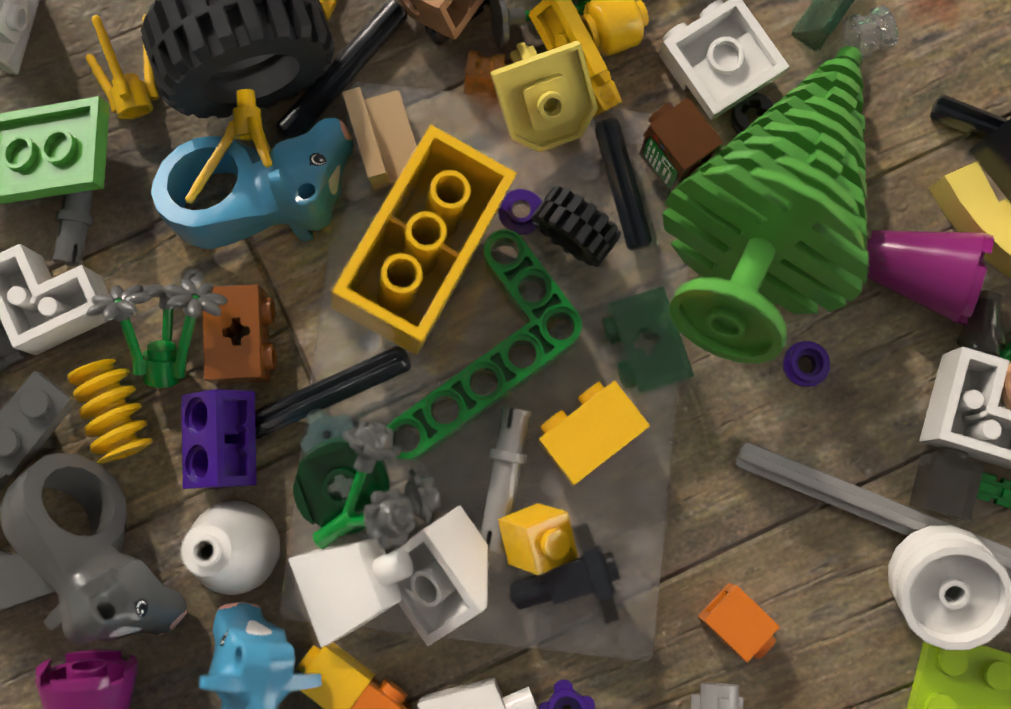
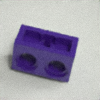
(218, 439)

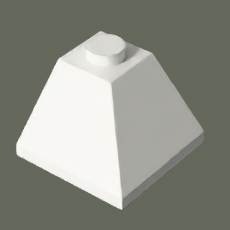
(446, 577)

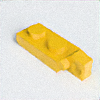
(560, 25)

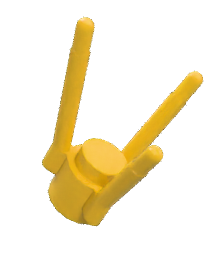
(129, 95)

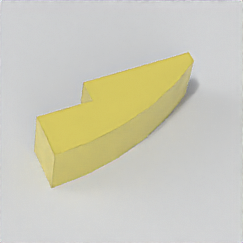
(973, 207)

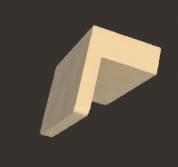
(381, 134)

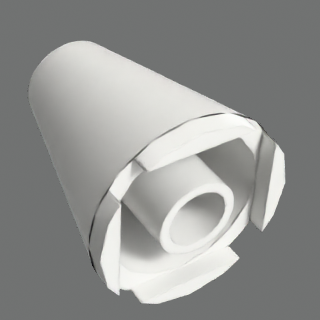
(232, 547)

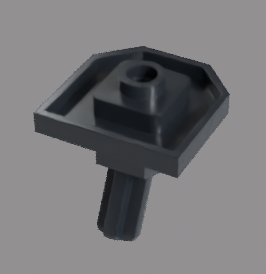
(585, 575)

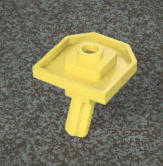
(545, 95)

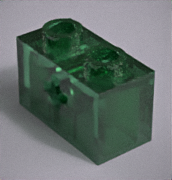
(667, 360)

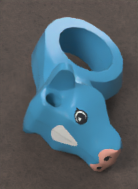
(292, 192)
(252, 660)

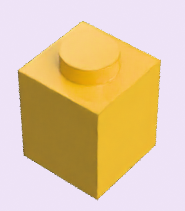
(538, 538)
(341, 674)

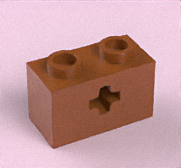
(252, 359)

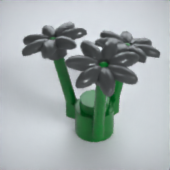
(161, 362)

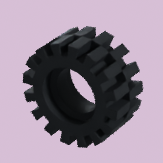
(576, 226)

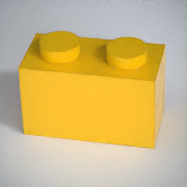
(592, 431)

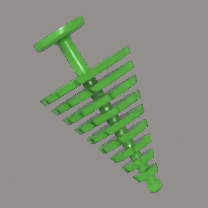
(776, 219)

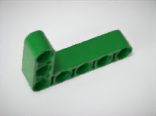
(496, 361)

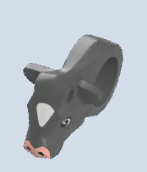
(98, 587)

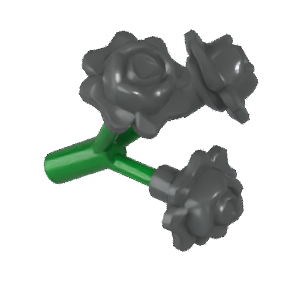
(391, 512)

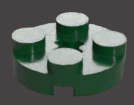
(318, 471)

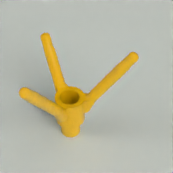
(246, 127)

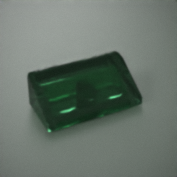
(820, 22)

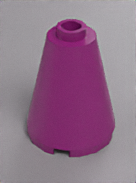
(931, 268)
(87, 681)

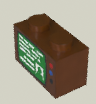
(678, 143)

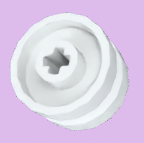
(950, 587)

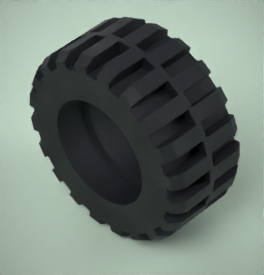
(217, 47)

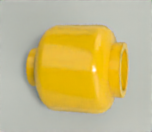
(615, 24)

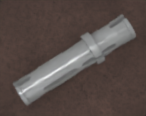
(505, 474)

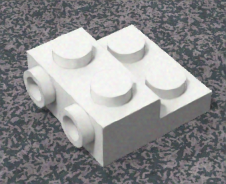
(722, 56)

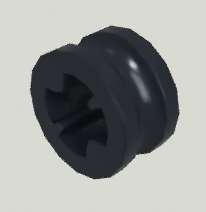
(740, 121)

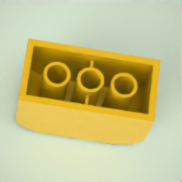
(422, 240)

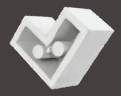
(44, 309)
(965, 407)

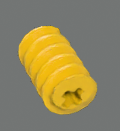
(108, 410)

